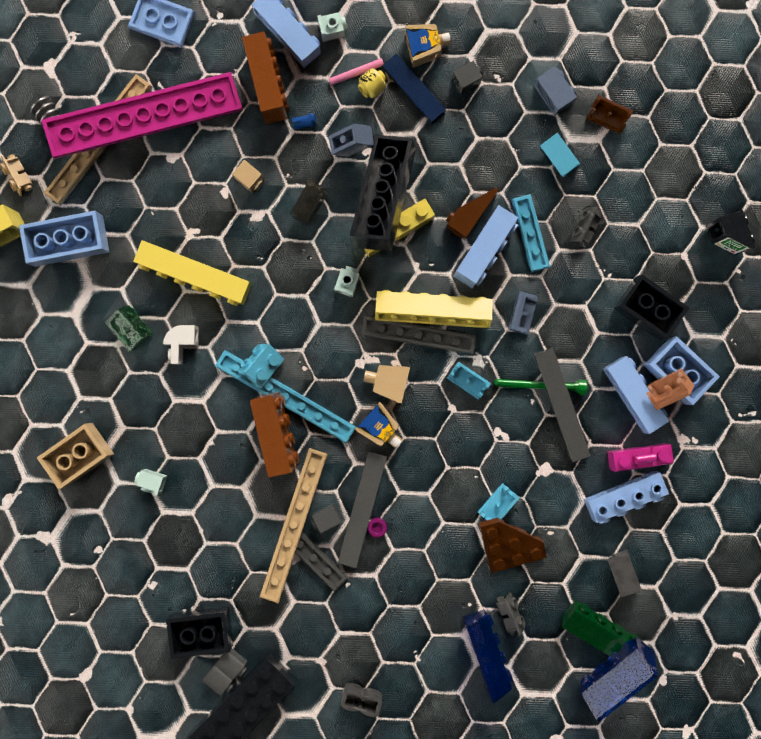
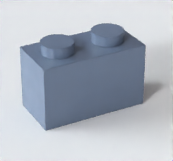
(555, 90)
(351, 140)

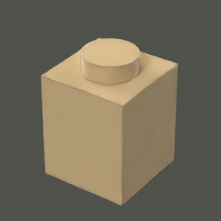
(248, 176)

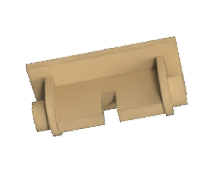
(18, 181)

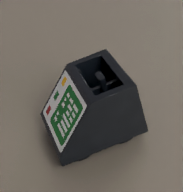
(731, 233)

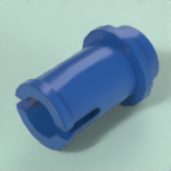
(305, 121)

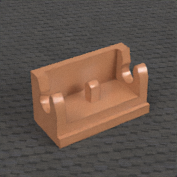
(670, 389)

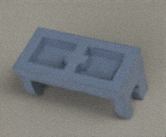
(522, 313)

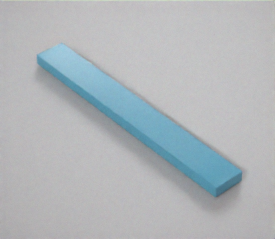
(294, 401)

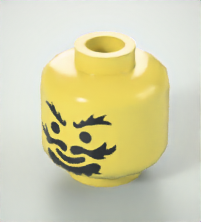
(372, 83)

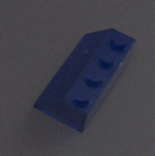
(488, 654)
(619, 678)

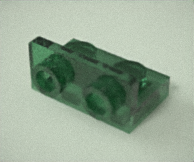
(128, 327)

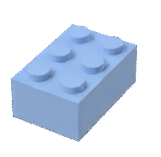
(677, 355)

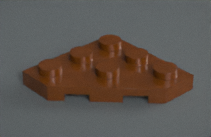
(509, 545)

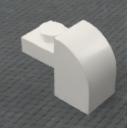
(178, 337)

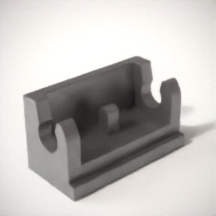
(624, 573)

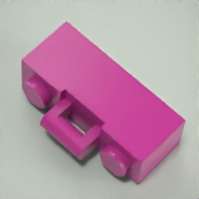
(640, 457)

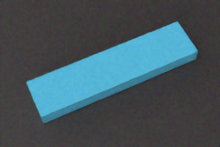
(530, 233)

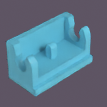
(560, 155)
(468, 380)
(499, 503)

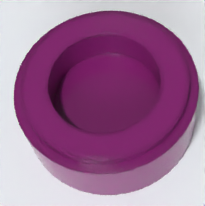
(377, 527)

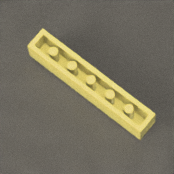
(192, 272)
(433, 309)

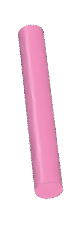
(355, 72)

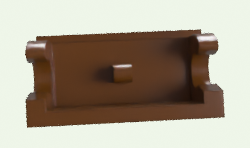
(609, 114)

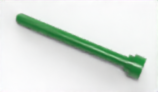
(578, 387)

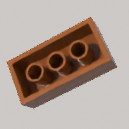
(266, 77)
(274, 434)

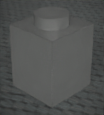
(467, 77)
(326, 518)

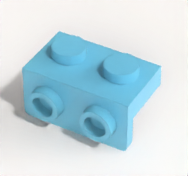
(261, 364)

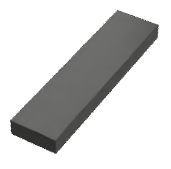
(320, 562)

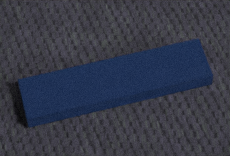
(413, 88)

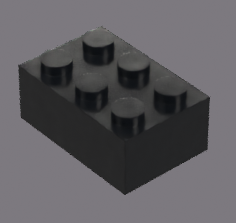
(651, 307)
(199, 632)

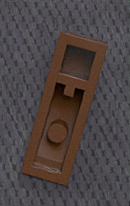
(468, 215)

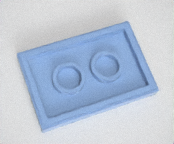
(162, 20)

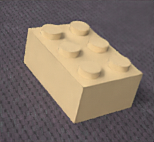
(75, 456)

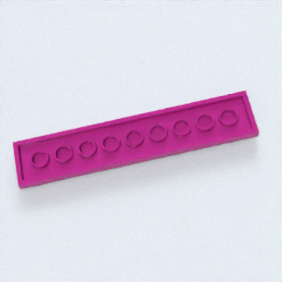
(141, 115)

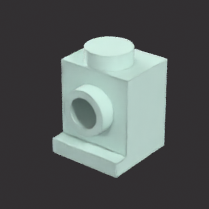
(331, 31)
(347, 288)
(151, 481)

